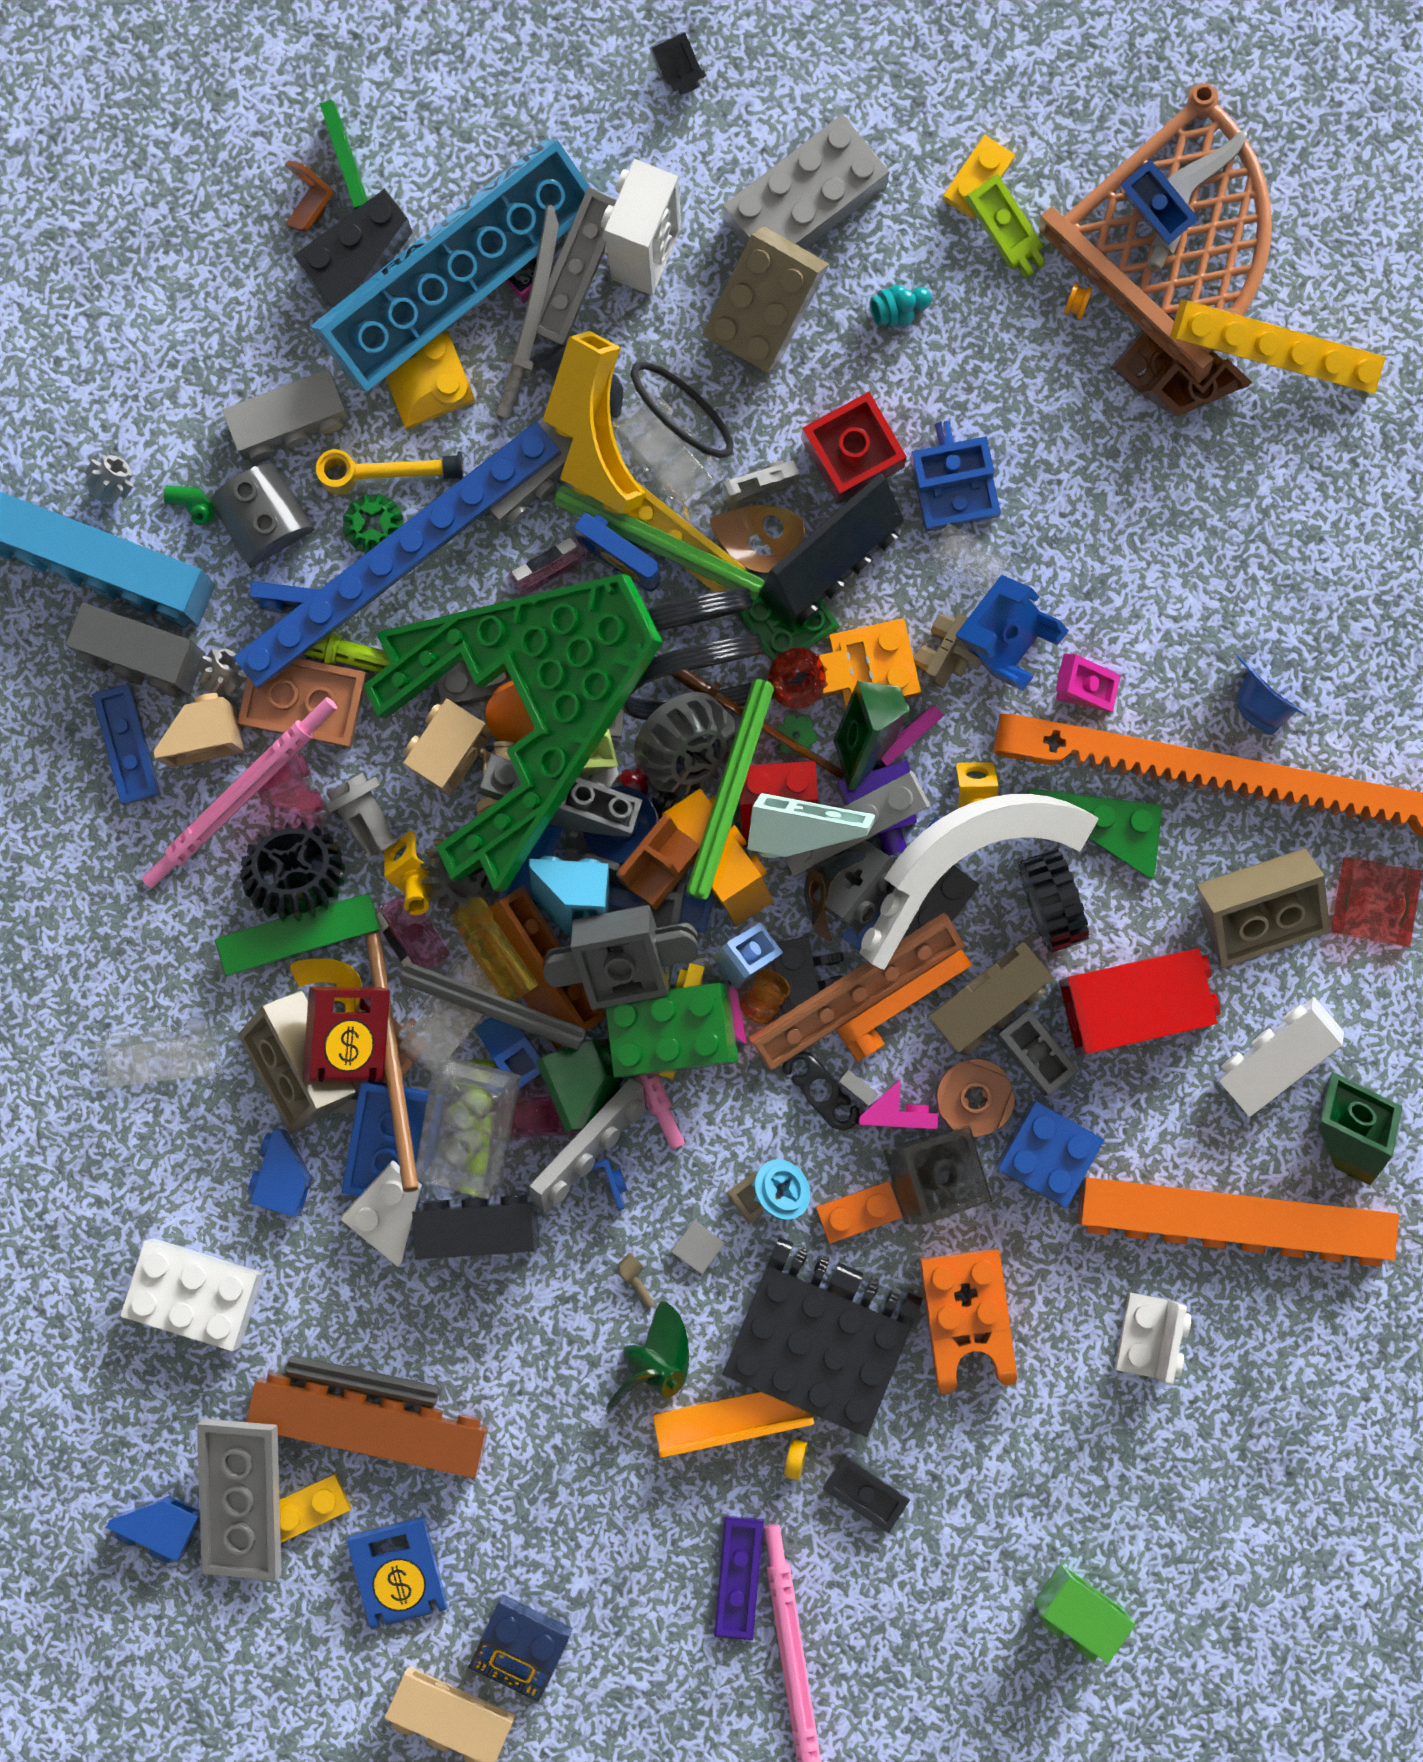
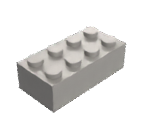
(810, 187)

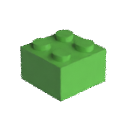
(1084, 1614)

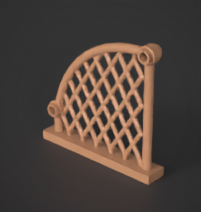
(1068, 235)

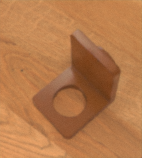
(313, 203)

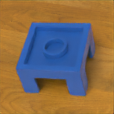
(1005, 629)

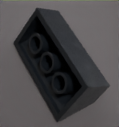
(833, 553)

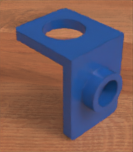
(615, 1179)

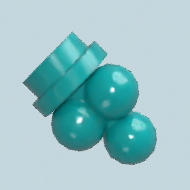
(896, 305)

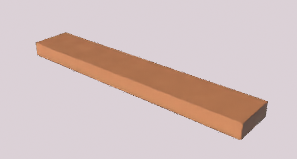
(856, 992)

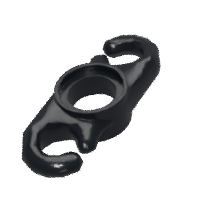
(827, 1108)

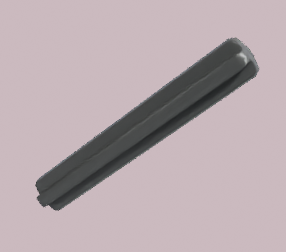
(362, 1381)

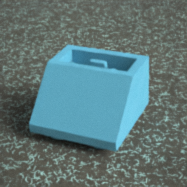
(570, 888)

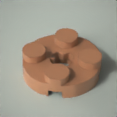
(994, 1086)

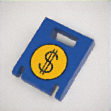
(616, 551)
(397, 1581)

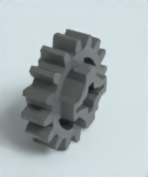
(453, 892)

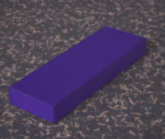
(738, 1577)

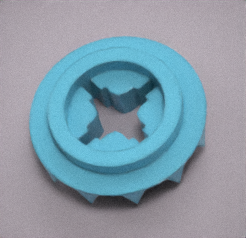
(796, 1190)

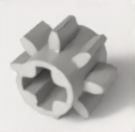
(109, 478)
(220, 672)

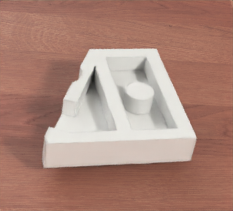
(384, 1214)

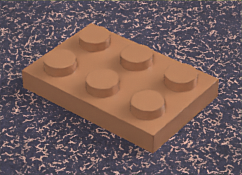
(298, 692)

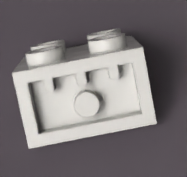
(1152, 1337)

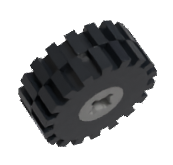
(1054, 900)

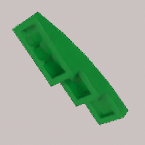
(289, 939)

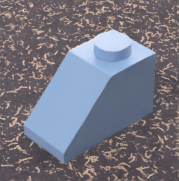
(747, 955)

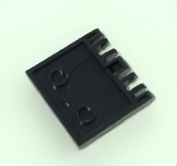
(818, 1344)

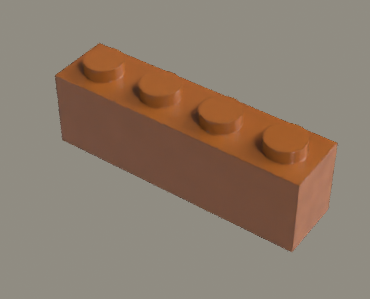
(531, 939)

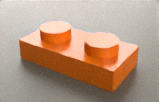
(859, 1212)

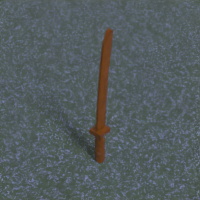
(696, 684)

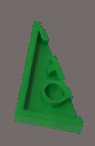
(1124, 827)

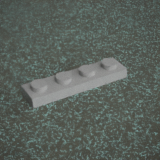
(575, 268)
(889, 805)
(580, 1154)

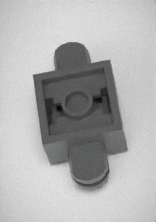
(625, 974)

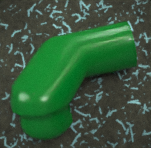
(194, 501)

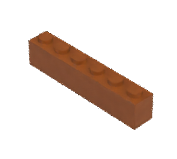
(368, 1426)

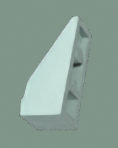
(795, 826)

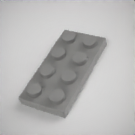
(239, 1499)

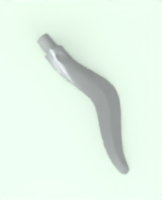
(1185, 183)

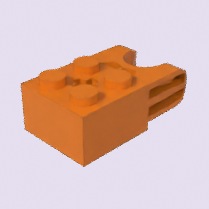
(976, 1327)

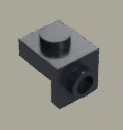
(677, 64)

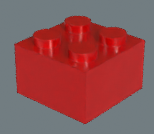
(853, 447)

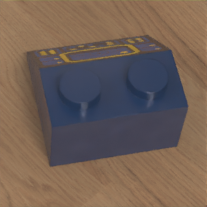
(520, 1648)

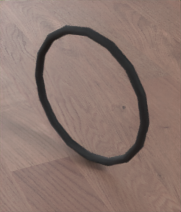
(670, 424)

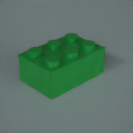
(673, 1032)

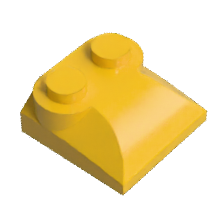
(430, 383)

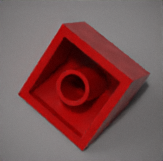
(785, 780)

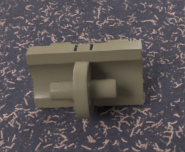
(951, 655)

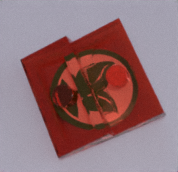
(1377, 902)

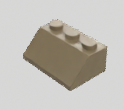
(1264, 907)
(276, 1048)

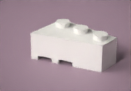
(1281, 1056)

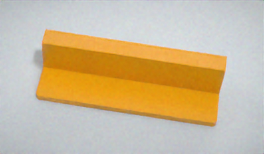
(725, 1422)

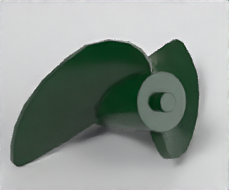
(662, 1360)

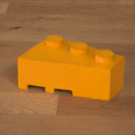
(738, 877)

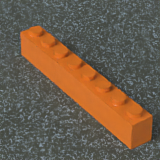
(1238, 1219)

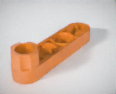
(861, 1032)

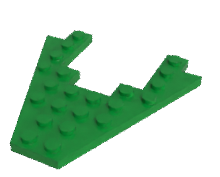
(573, 666)

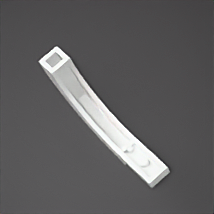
(957, 837)

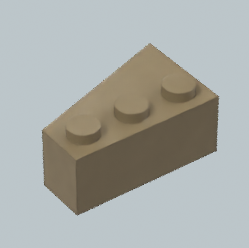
(991, 999)

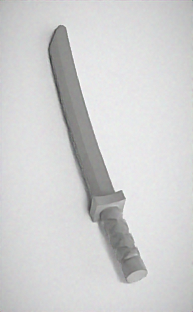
(521, 357)

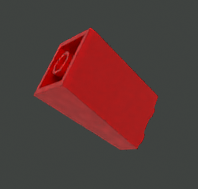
(1139, 1001)

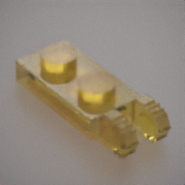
(493, 950)

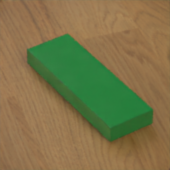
(344, 153)

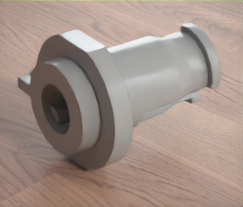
(361, 813)

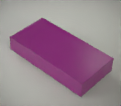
(911, 734)

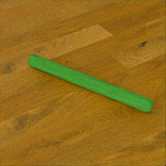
(661, 542)
(730, 789)

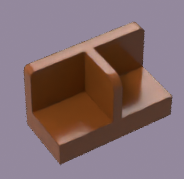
(658, 863)

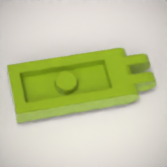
(1006, 225)

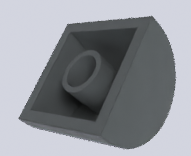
(260, 513)

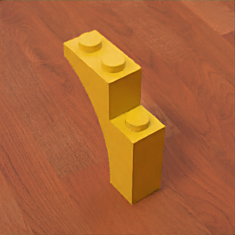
(582, 412)

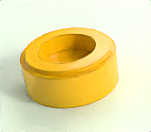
(795, 1459)

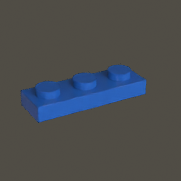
(126, 744)

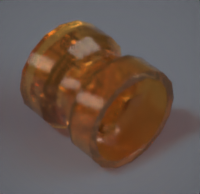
(764, 997)

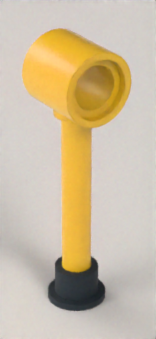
(449, 467)

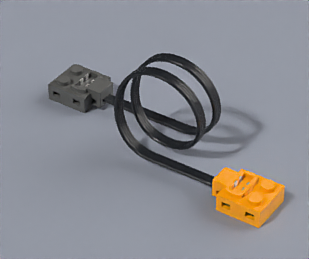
(865, 654)

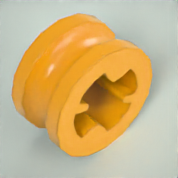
(1077, 300)

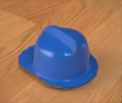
(1263, 705)

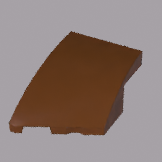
(1169, 383)

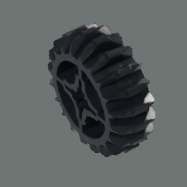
(296, 883)

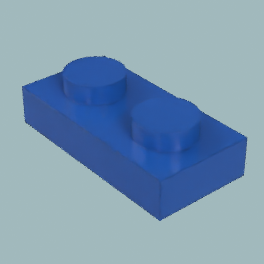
(275, 596)

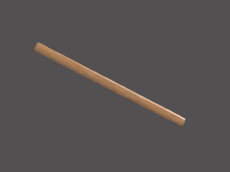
(393, 1072)

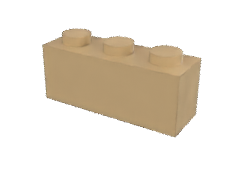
(449, 1717)

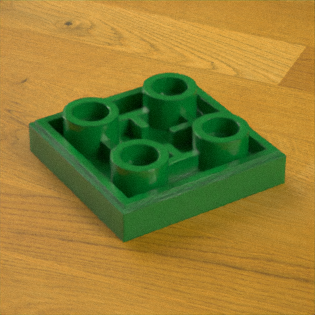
(778, 637)

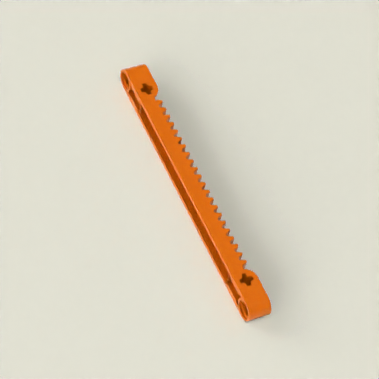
(1023, 739)

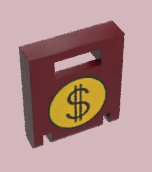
(346, 1043)

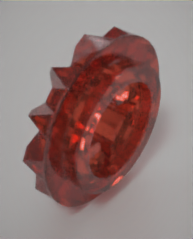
(783, 670)

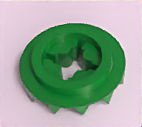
(370, 505)

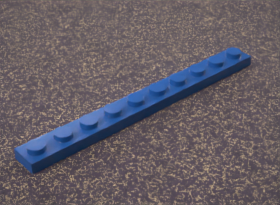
(397, 555)

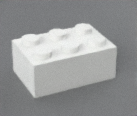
(192, 1294)

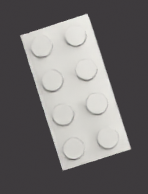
(642, 226)

